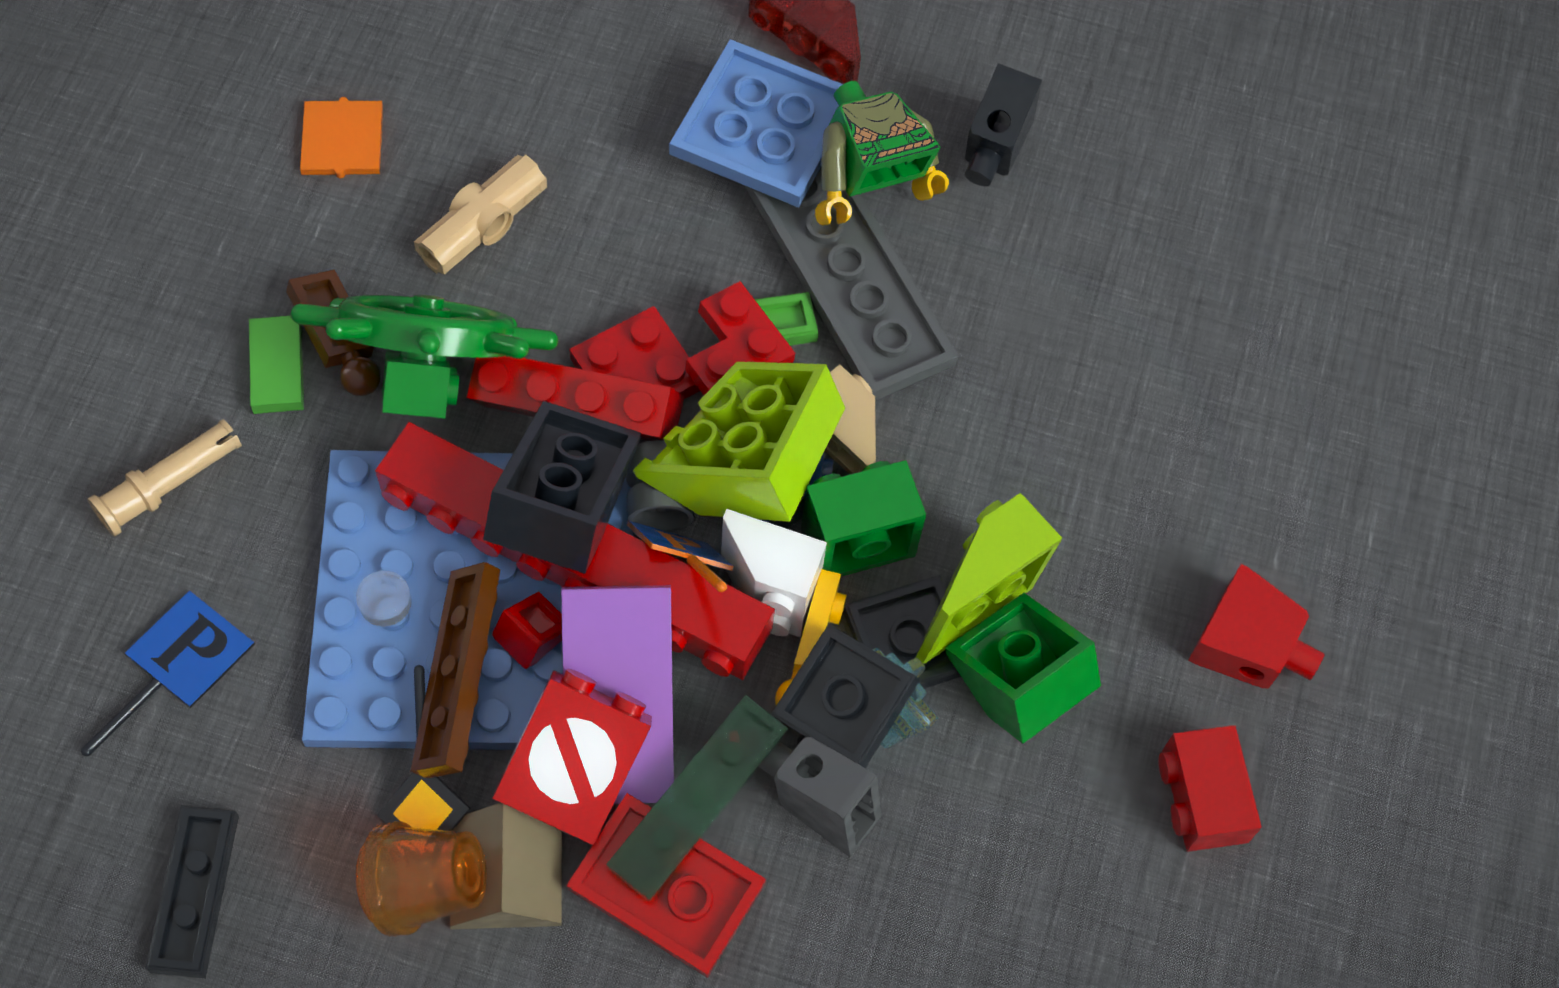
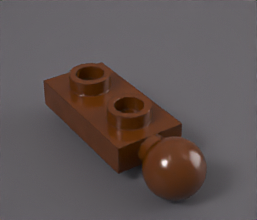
(359, 373)

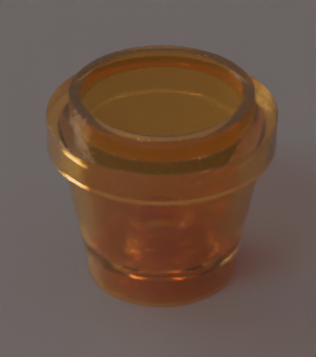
(418, 876)

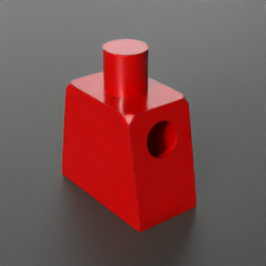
(1256, 634)

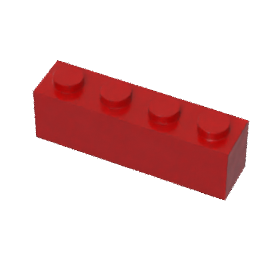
(525, 383)

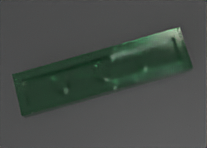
(696, 798)

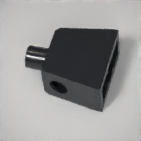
(1001, 124)

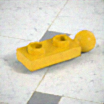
(825, 608)

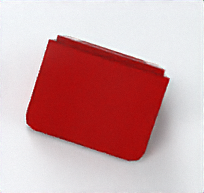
(529, 629)

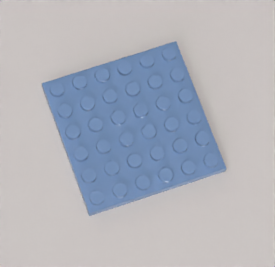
(365, 672)

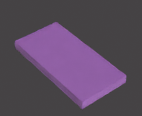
(626, 646)

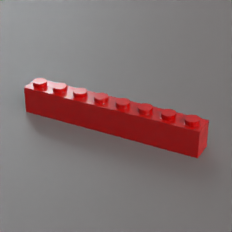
(455, 495)

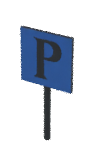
(184, 653)

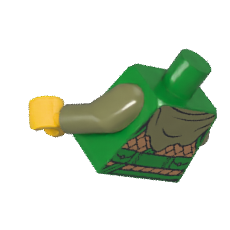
(875, 146)

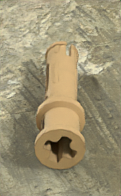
(144, 489)

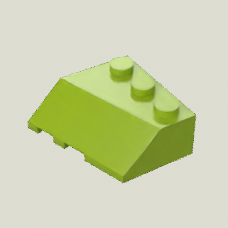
(750, 442)

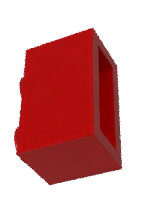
(1209, 788)

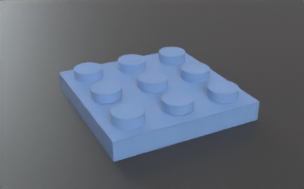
(759, 123)

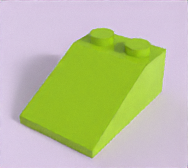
(997, 566)

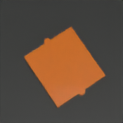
(341, 137)

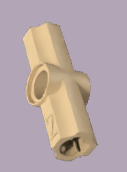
(480, 214)

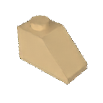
(854, 436)

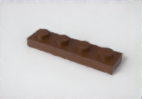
(456, 671)

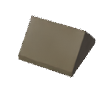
(521, 873)

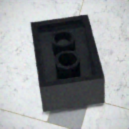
(560, 487)

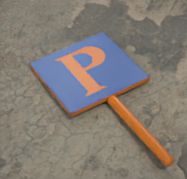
(694, 550)

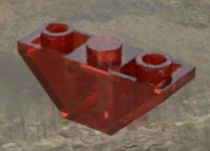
(815, 29)

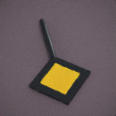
(422, 800)

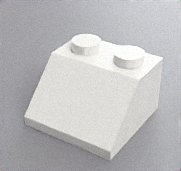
(773, 567)

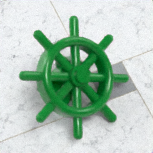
(418, 340)

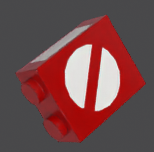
(574, 755)

